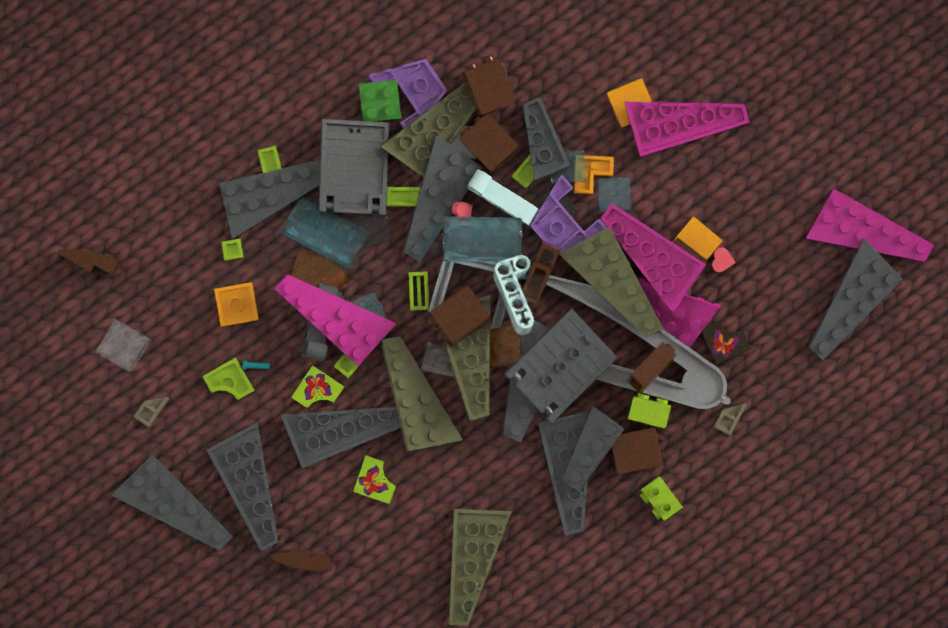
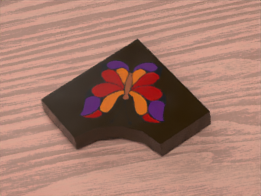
(723, 343)

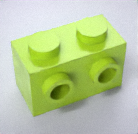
(649, 411)
(660, 498)

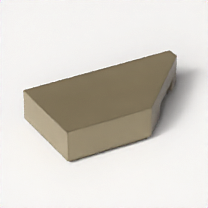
(150, 410)
(729, 418)

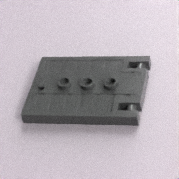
(353, 167)
(560, 365)

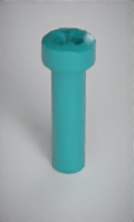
(254, 365)

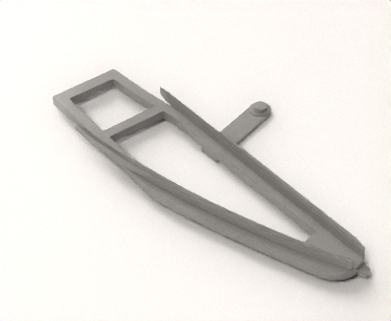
(701, 385)

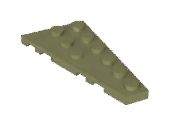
(444, 119)
(609, 272)
(472, 367)
(418, 408)
(473, 551)

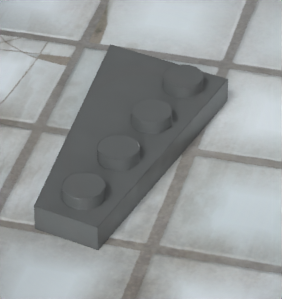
(544, 143)
(594, 443)

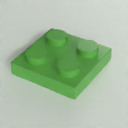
(380, 100)

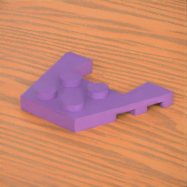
(418, 84)
(556, 225)

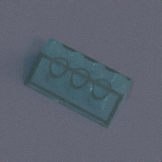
(325, 233)
(481, 238)

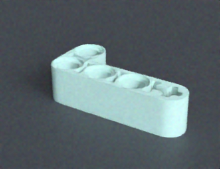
(502, 197)
(516, 296)

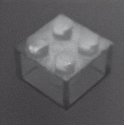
(123, 345)

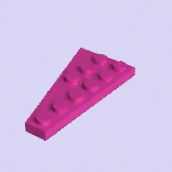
(674, 123)
(848, 221)
(660, 260)
(686, 320)
(343, 323)

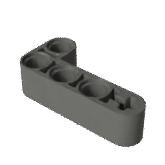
(313, 342)

